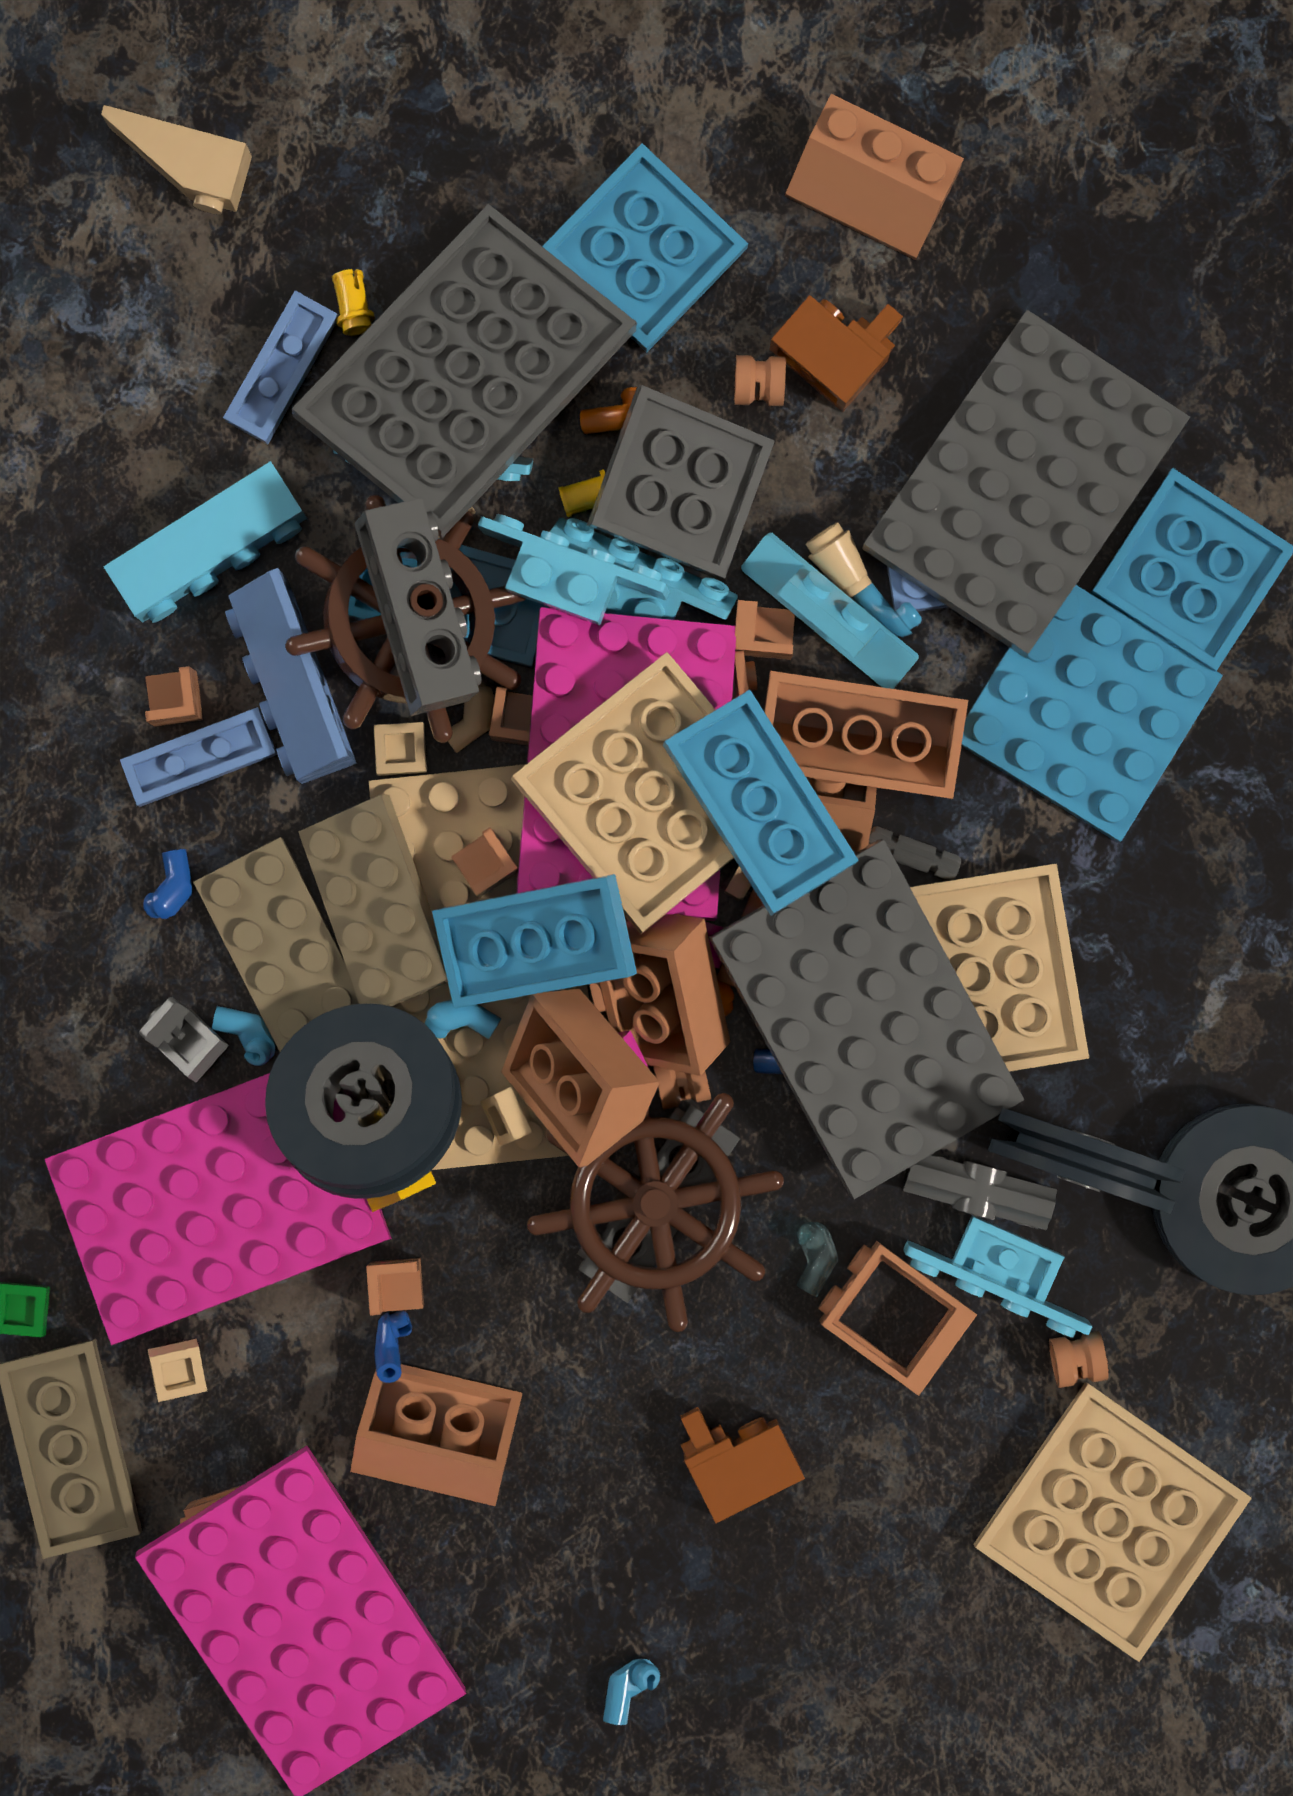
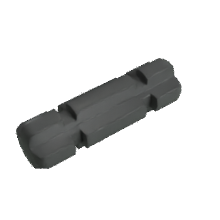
(918, 854)

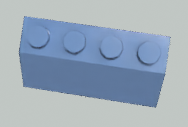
(293, 685)

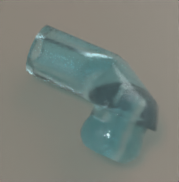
(820, 1254)

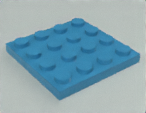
(1090, 712)

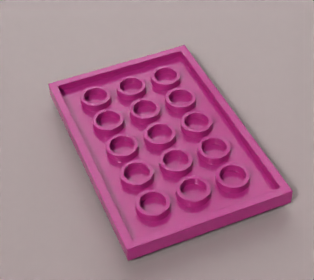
(577, 672)
(198, 1212)
(301, 1622)

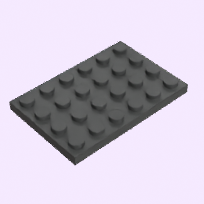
(464, 369)
(1026, 483)
(867, 1021)

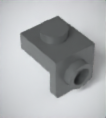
(183, 1038)

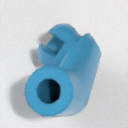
(897, 621)
(444, 1017)
(251, 1032)
(624, 1685)

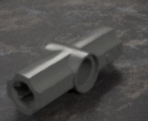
(981, 1191)

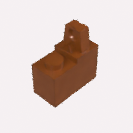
(835, 356)
(741, 1470)

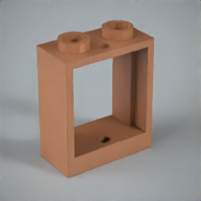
(934, 1349)

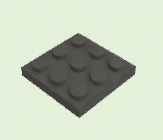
(680, 482)

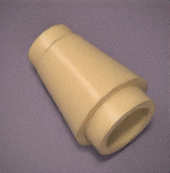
(839, 559)

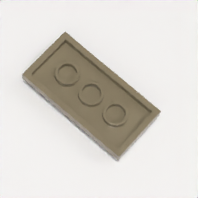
(375, 903)
(277, 939)
(69, 1449)

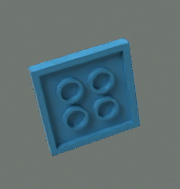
(647, 244)
(1193, 569)

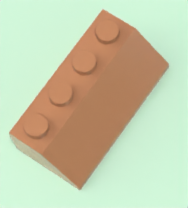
(868, 733)

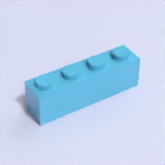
(206, 543)

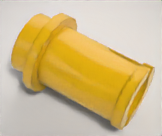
(352, 302)
(581, 495)

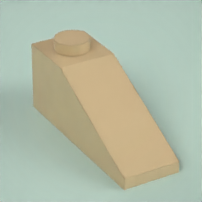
(197, 163)

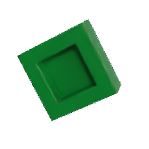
(23, 1309)

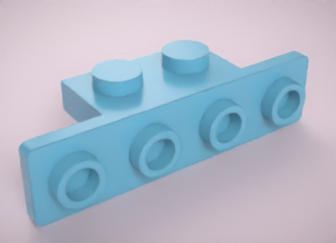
(565, 577)
(703, 593)
(829, 611)
(1005, 1266)

